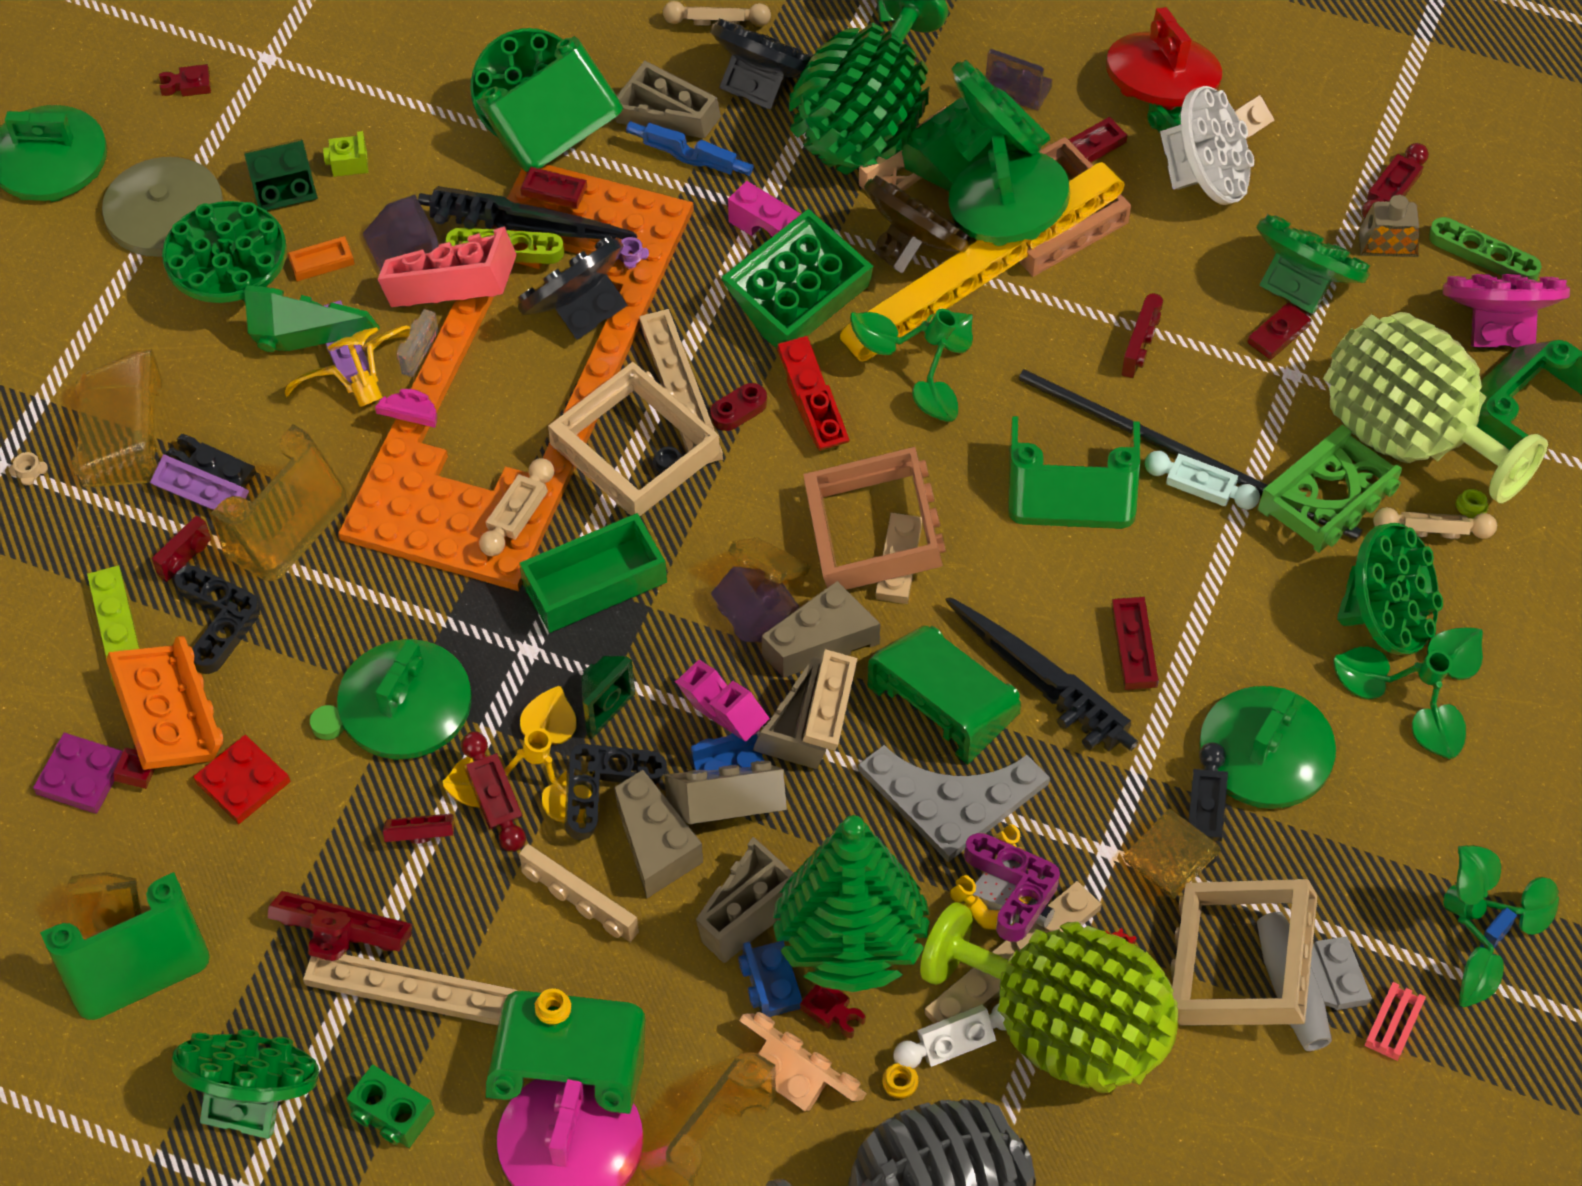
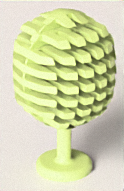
(1420, 396)

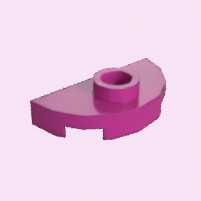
(409, 406)

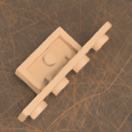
(798, 1072)

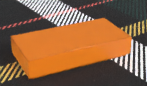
(320, 258)

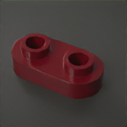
(741, 406)

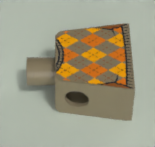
(1390, 229)

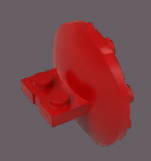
(1162, 63)

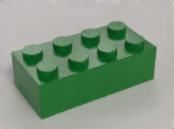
(593, 572)

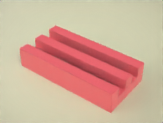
(1406, 997)

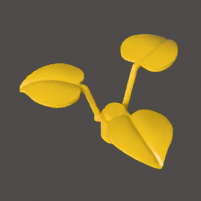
(363, 384)
(543, 722)

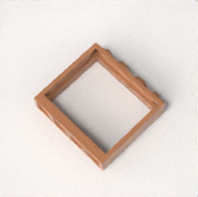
(1084, 233)
(861, 475)

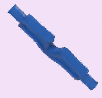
(675, 143)

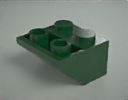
(280, 174)

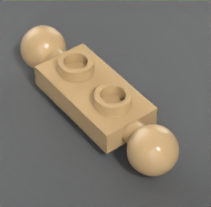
(675, 12)
(516, 507)
(1448, 525)

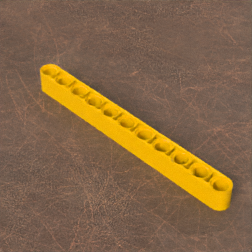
(984, 261)

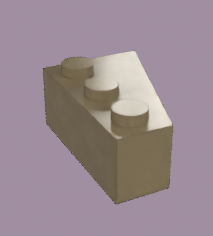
(667, 102)
(827, 622)
(726, 792)
(657, 834)
(744, 903)

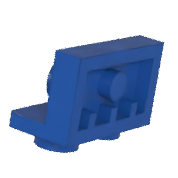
(724, 751)
(771, 977)

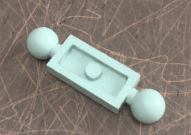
(1202, 480)

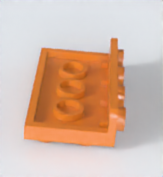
(165, 705)

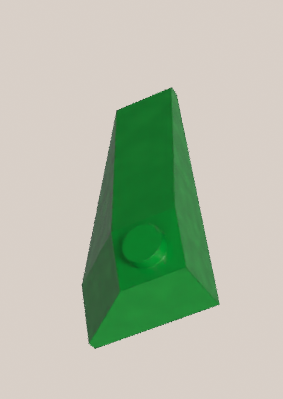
(294, 324)

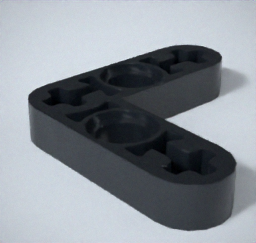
(227, 615)
(599, 770)

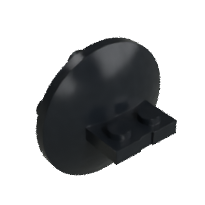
(757, 63)
(580, 293)

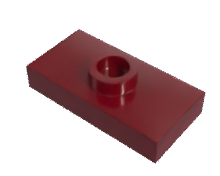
(553, 187)
(1279, 331)
(419, 828)

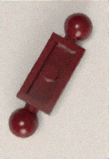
(1398, 176)
(493, 791)

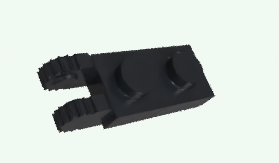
(213, 461)

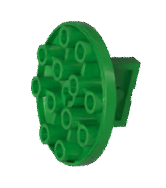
(511, 61)
(987, 116)
(50, 152)
(1008, 195)
(224, 249)
(1305, 264)
(1393, 590)
(404, 699)
(1273, 745)
(243, 1078)

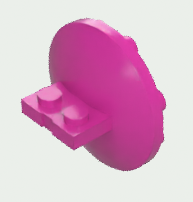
(1505, 307)
(564, 1138)

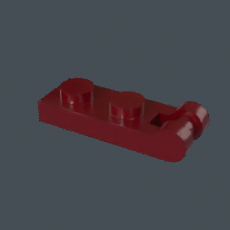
(1142, 334)

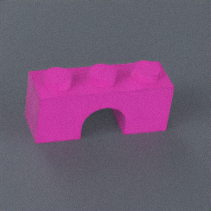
(753, 208)
(723, 703)

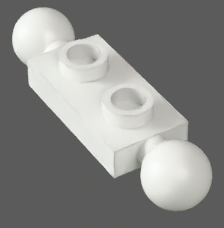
(951, 1037)

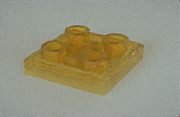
(772, 560)
(1171, 853)

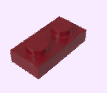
(1099, 139)
(181, 548)

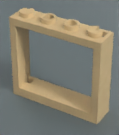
(632, 378)
(1284, 1010)

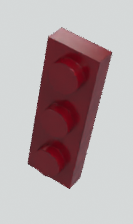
(1134, 643)

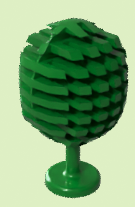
(863, 89)

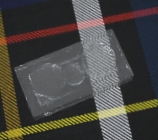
(417, 344)

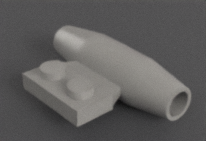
(1333, 978)

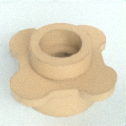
(25, 461)

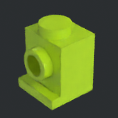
(347, 155)

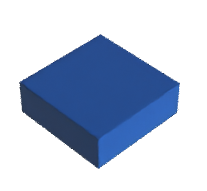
(1499, 927)

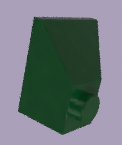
(606, 690)

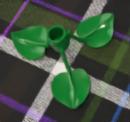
(941, 329)
(1449, 653)
(1478, 873)

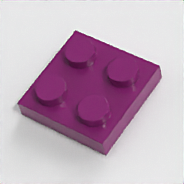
(78, 773)

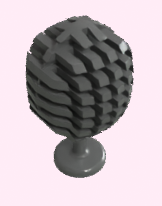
(942, 1147)

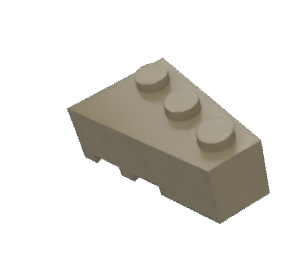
(786, 728)

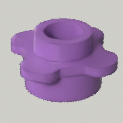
(633, 246)

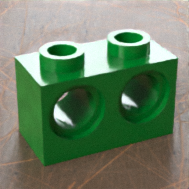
(396, 1100)

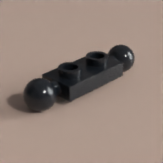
(1209, 793)

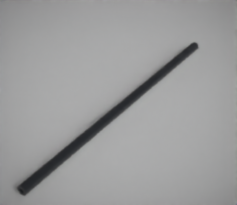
(1150, 435)

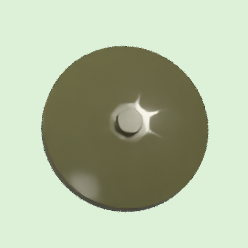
(154, 196)

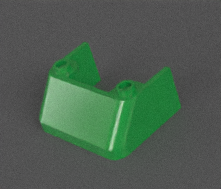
(1513, 374)
(1073, 493)

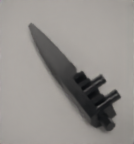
(499, 211)
(1057, 686)

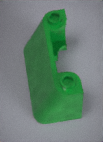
(551, 107)
(946, 688)
(132, 956)
(594, 1045)

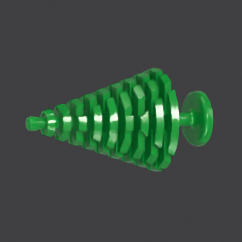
(851, 912)

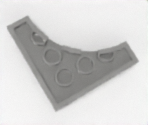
(948, 806)

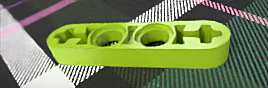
(529, 255)

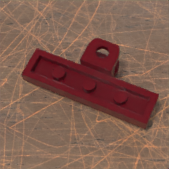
(337, 925)

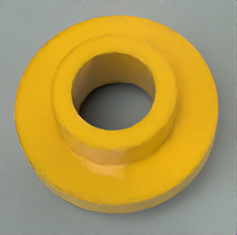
(550, 998)
(898, 1071)

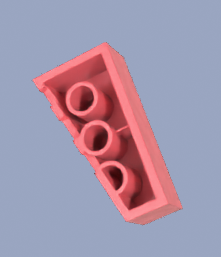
(450, 271)

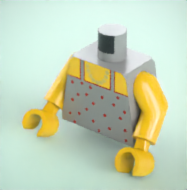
(990, 893)

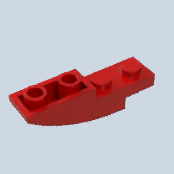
(811, 394)

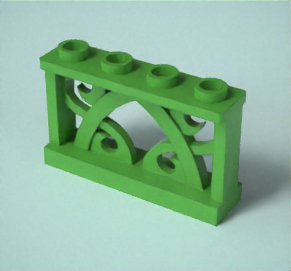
(1343, 514)

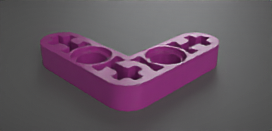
(1026, 884)

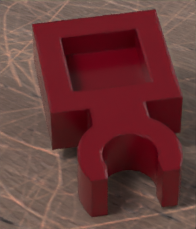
(190, 81)
(130, 770)
(830, 1006)

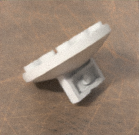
(1209, 147)

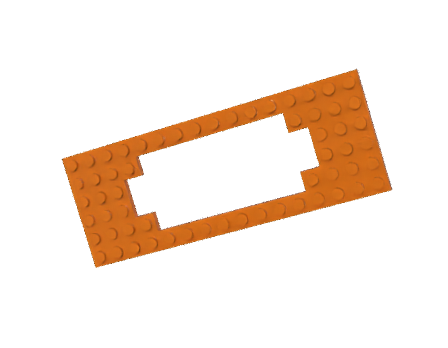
(439, 520)

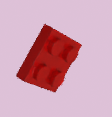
(242, 779)

